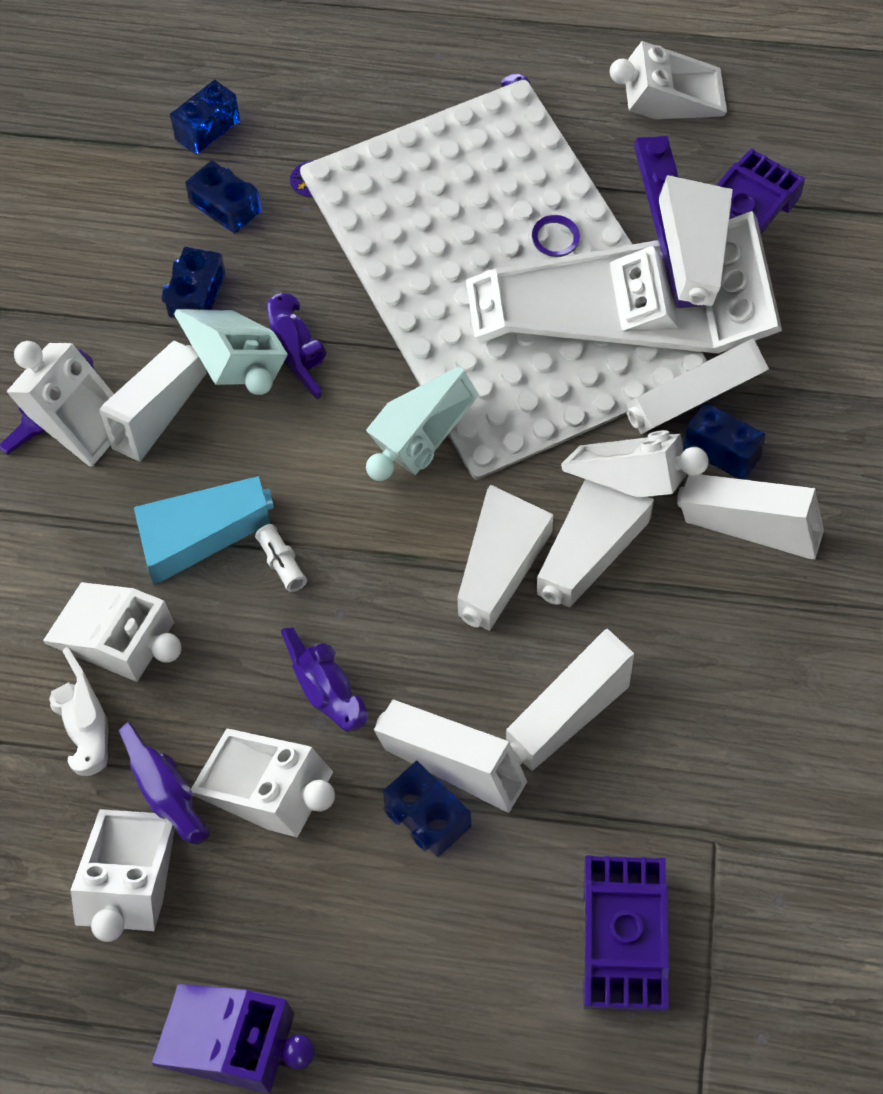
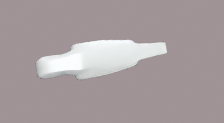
(83, 721)

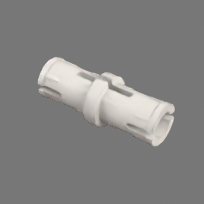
(281, 558)

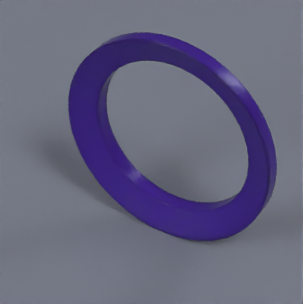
(555, 219)

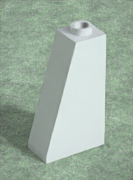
(696, 236)
(696, 386)
(151, 400)
(755, 511)
(591, 538)
(501, 554)
(572, 700)
(453, 753)

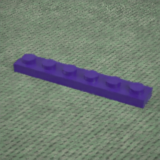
(655, 164)

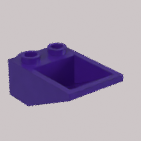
(221, 1036)

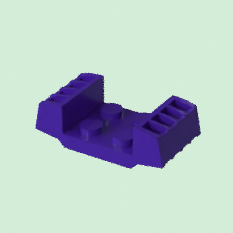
(761, 188)
(626, 934)

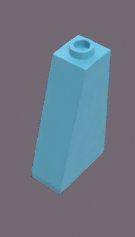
(199, 524)

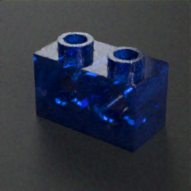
(205, 117)
(223, 196)
(194, 281)
(725, 440)
(434, 804)

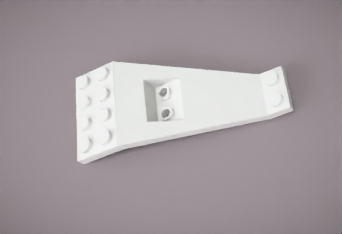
(601, 300)

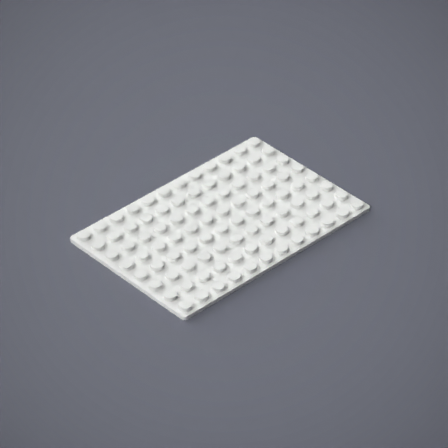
(458, 201)

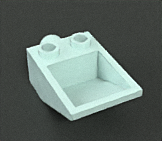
(234, 348)
(418, 422)

